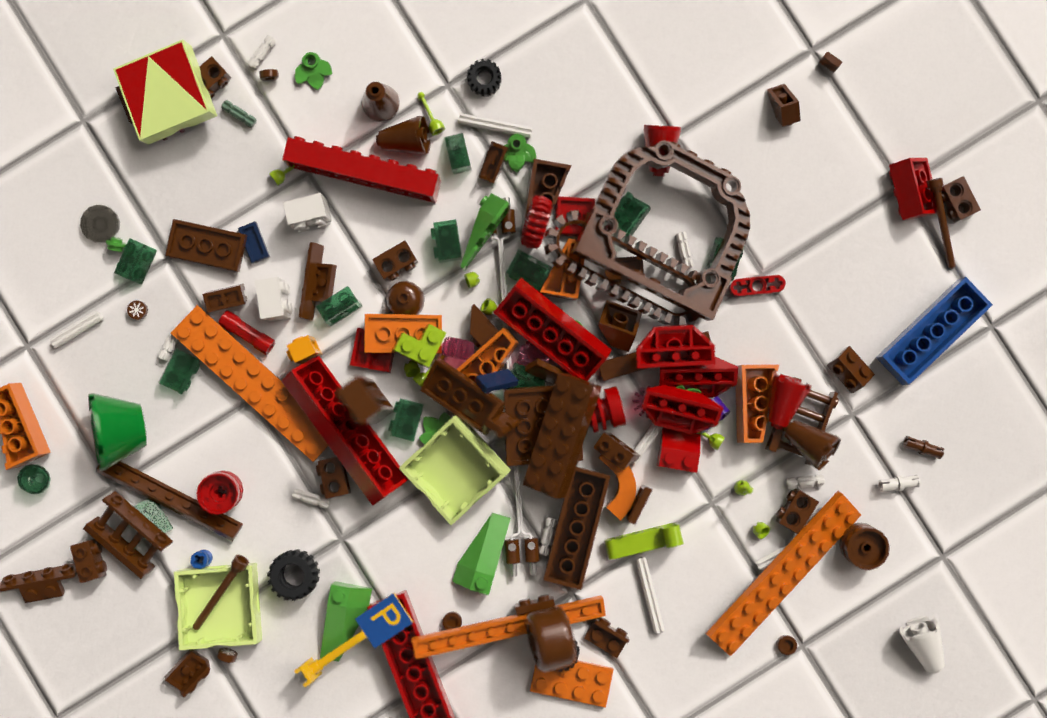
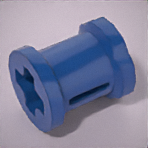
(206, 561)

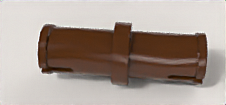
(923, 447)

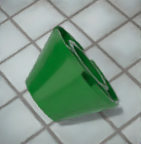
(116, 429)

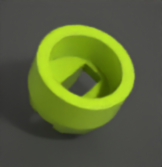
(472, 279)
(488, 307)
(411, 369)
(761, 530)

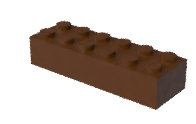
(364, 400)
(562, 435)
(576, 528)

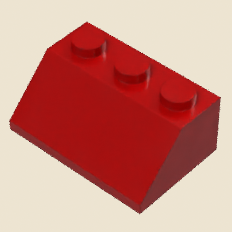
(911, 188)

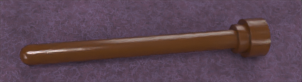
(935, 186)
(239, 564)

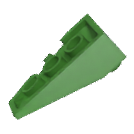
(490, 215)
(480, 560)
(343, 607)

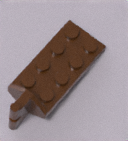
(467, 400)

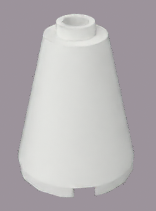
(925, 642)

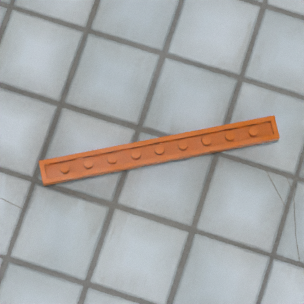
(498, 629)

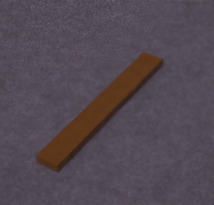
(171, 499)

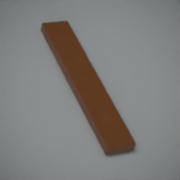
(623, 365)

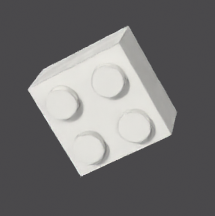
(307, 212)
(273, 299)

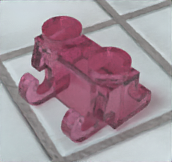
(530, 353)

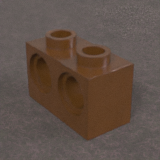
(213, 84)
(963, 197)
(393, 256)
(339, 476)
(801, 514)

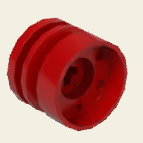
(608, 409)
(214, 501)

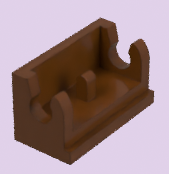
(493, 162)
(224, 298)

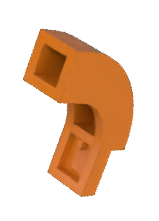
(626, 491)

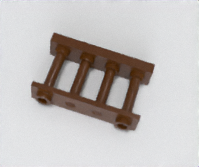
(776, 442)
(117, 545)

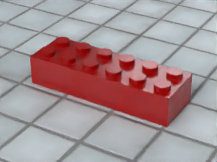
(552, 331)

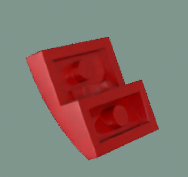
(373, 361)

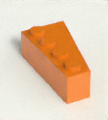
(490, 356)

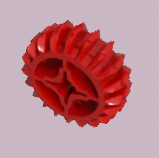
(536, 222)

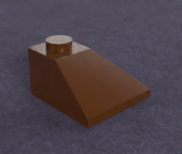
(619, 325)

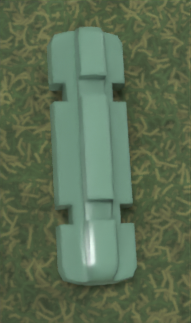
(238, 113)

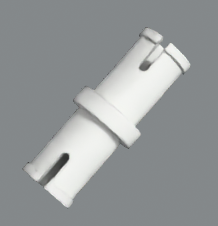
(899, 483)

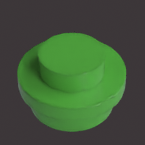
(115, 244)

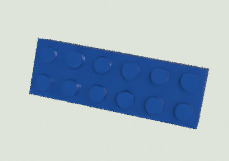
(934, 331)

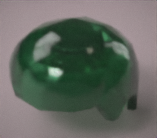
(34, 479)

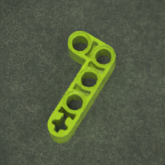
(644, 540)

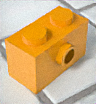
(303, 349)

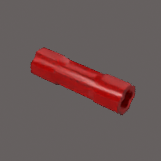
(235, 325)

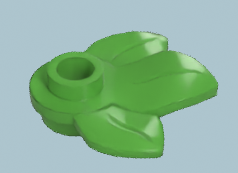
(312, 73)
(518, 155)
(432, 425)

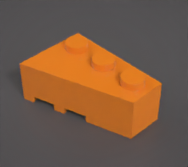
(561, 284)

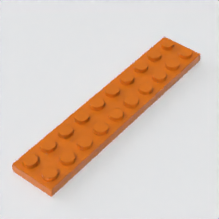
(249, 379)
(783, 573)

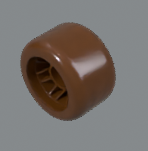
(550, 639)

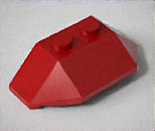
(675, 347)
(709, 379)
(680, 409)

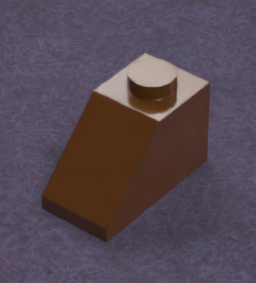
(784, 105)
(480, 327)

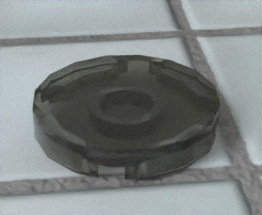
(99, 223)

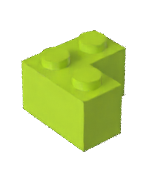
(421, 350)

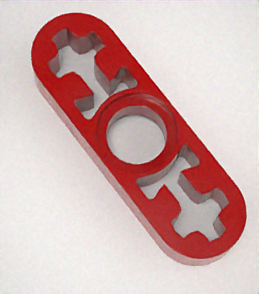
(771, 289)

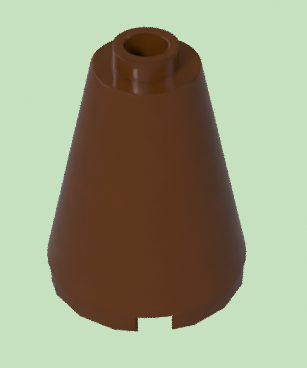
(380, 102)
(406, 136)
(812, 443)

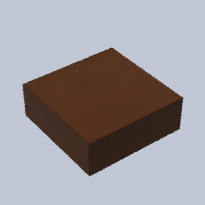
(830, 61)

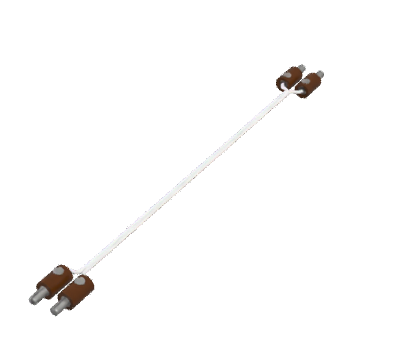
(531, 544)

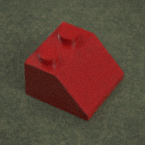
(679, 450)

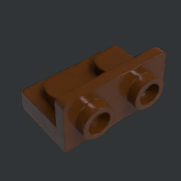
(616, 450)
(607, 637)

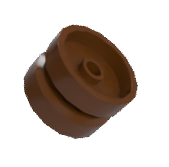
(864, 546)

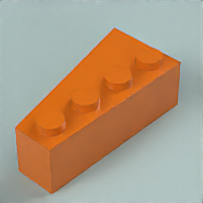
(753, 401)
(19, 428)

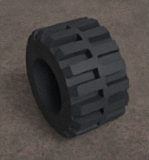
(279, 582)

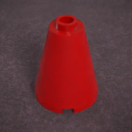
(655, 134)
(785, 399)

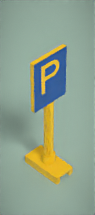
(377, 625)

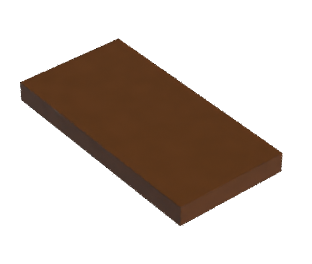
(206, 245)

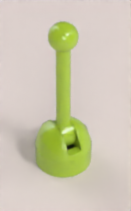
(435, 125)
(279, 175)
(420, 377)
(714, 440)
(745, 487)

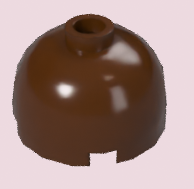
(405, 298)

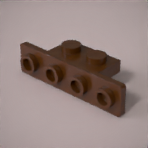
(318, 281)
(41, 583)

